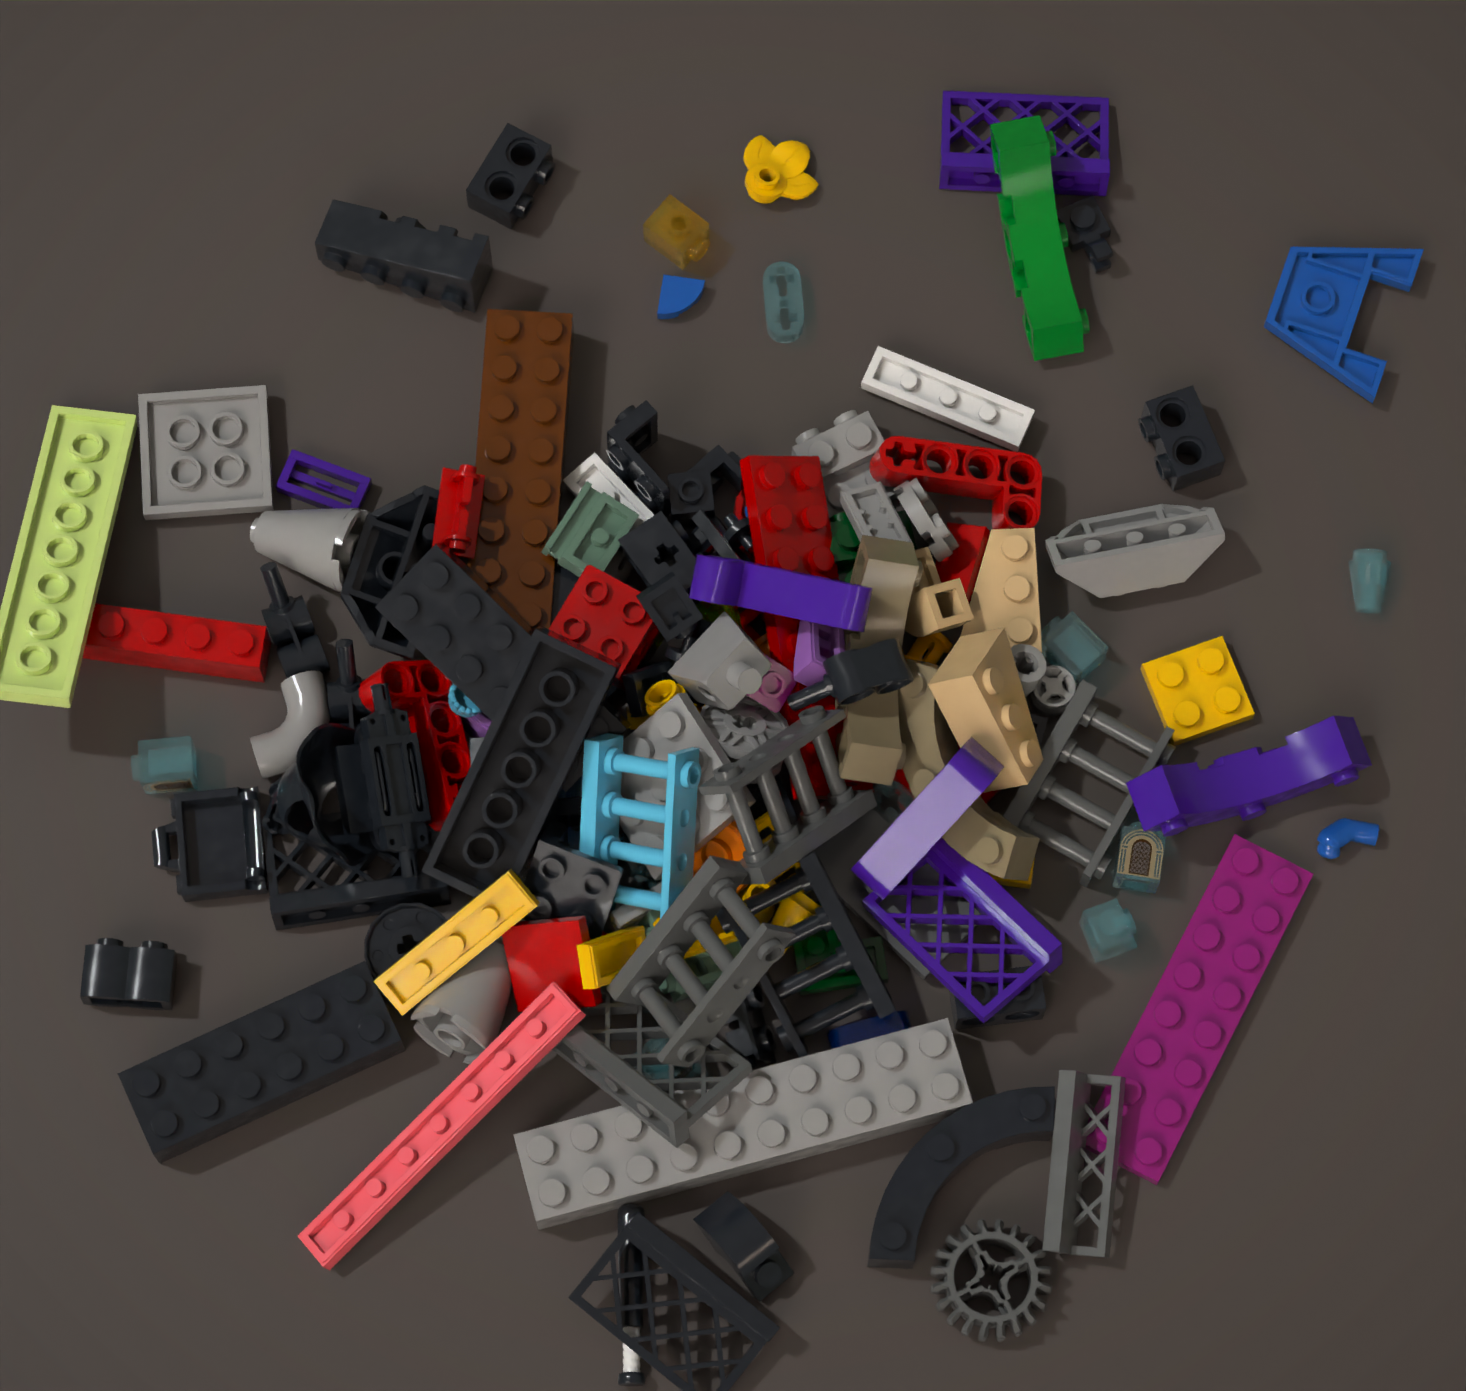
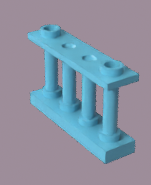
(604, 805)

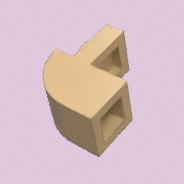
(935, 604)

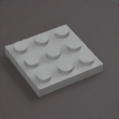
(205, 452)
(668, 730)

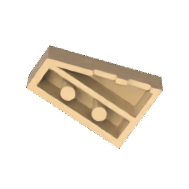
(1008, 588)
(986, 701)

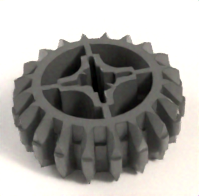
(980, 1260)

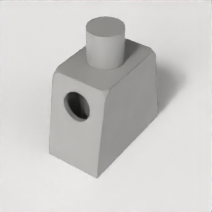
(721, 665)

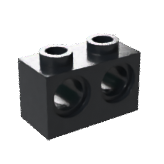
(501, 173)
(1191, 437)
(1026, 1006)

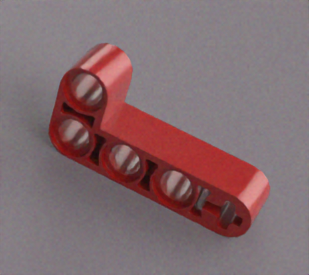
(958, 480)
(445, 756)

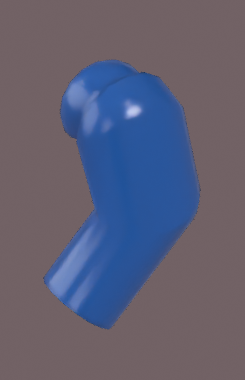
(1342, 832)

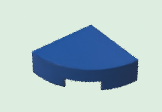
(678, 295)

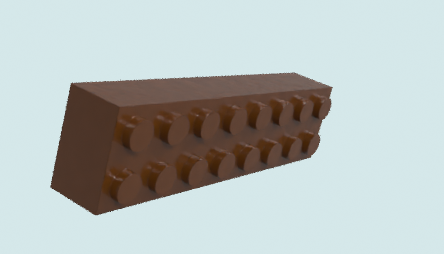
(522, 455)

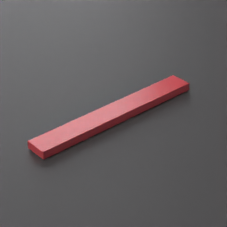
(441, 1125)

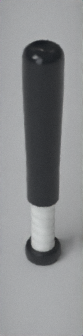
(630, 1293)

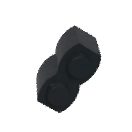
(129, 976)

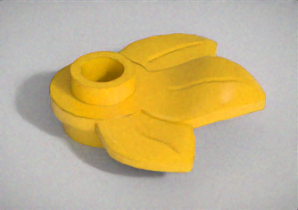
(781, 167)

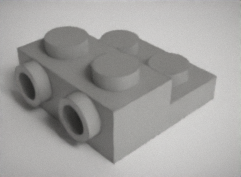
(843, 455)

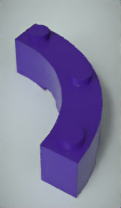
(1249, 780)

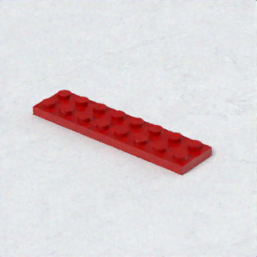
(794, 534)

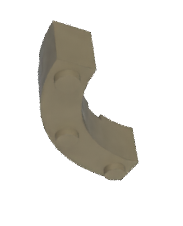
(870, 737)
(980, 832)

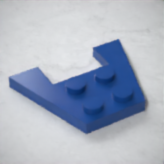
(1321, 300)

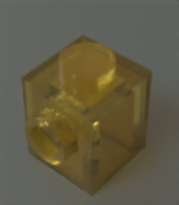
(677, 232)

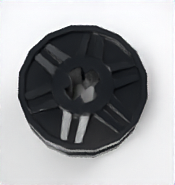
(395, 929)

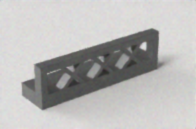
(1068, 1168)

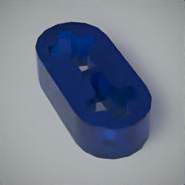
(868, 1029)

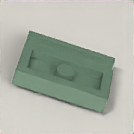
(590, 531)

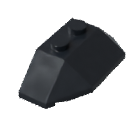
(386, 551)

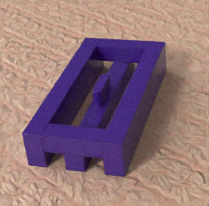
(288, 473)

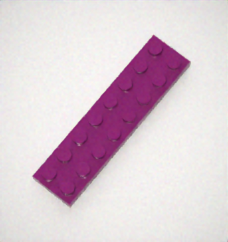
(1200, 1003)

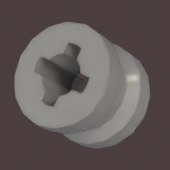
(1055, 682)

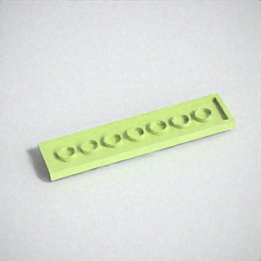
(62, 553)

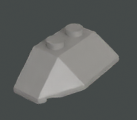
(1135, 548)

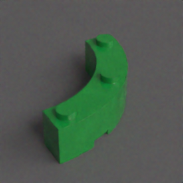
(1036, 238)

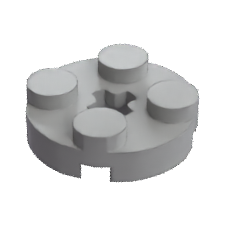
(926, 519)

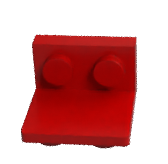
(608, 620)

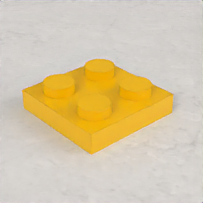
(1197, 690)

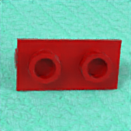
(459, 510)

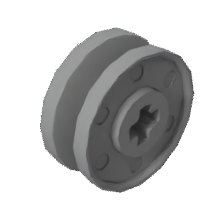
(744, 728)

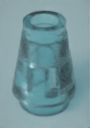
(1369, 578)

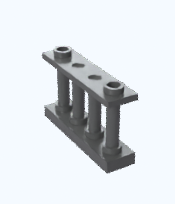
(1064, 748)
(816, 821)
(665, 950)

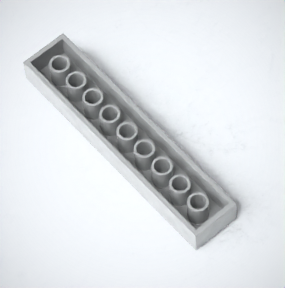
(761, 1123)

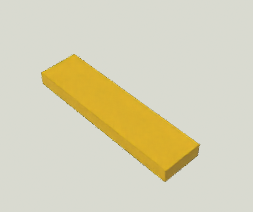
(456, 942)

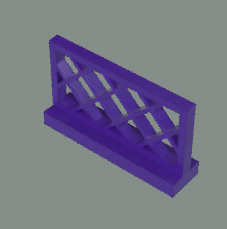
(1069, 171)
(997, 909)

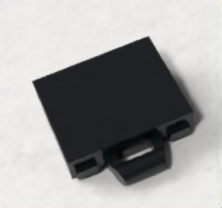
(217, 844)

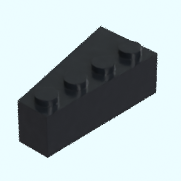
(406, 255)

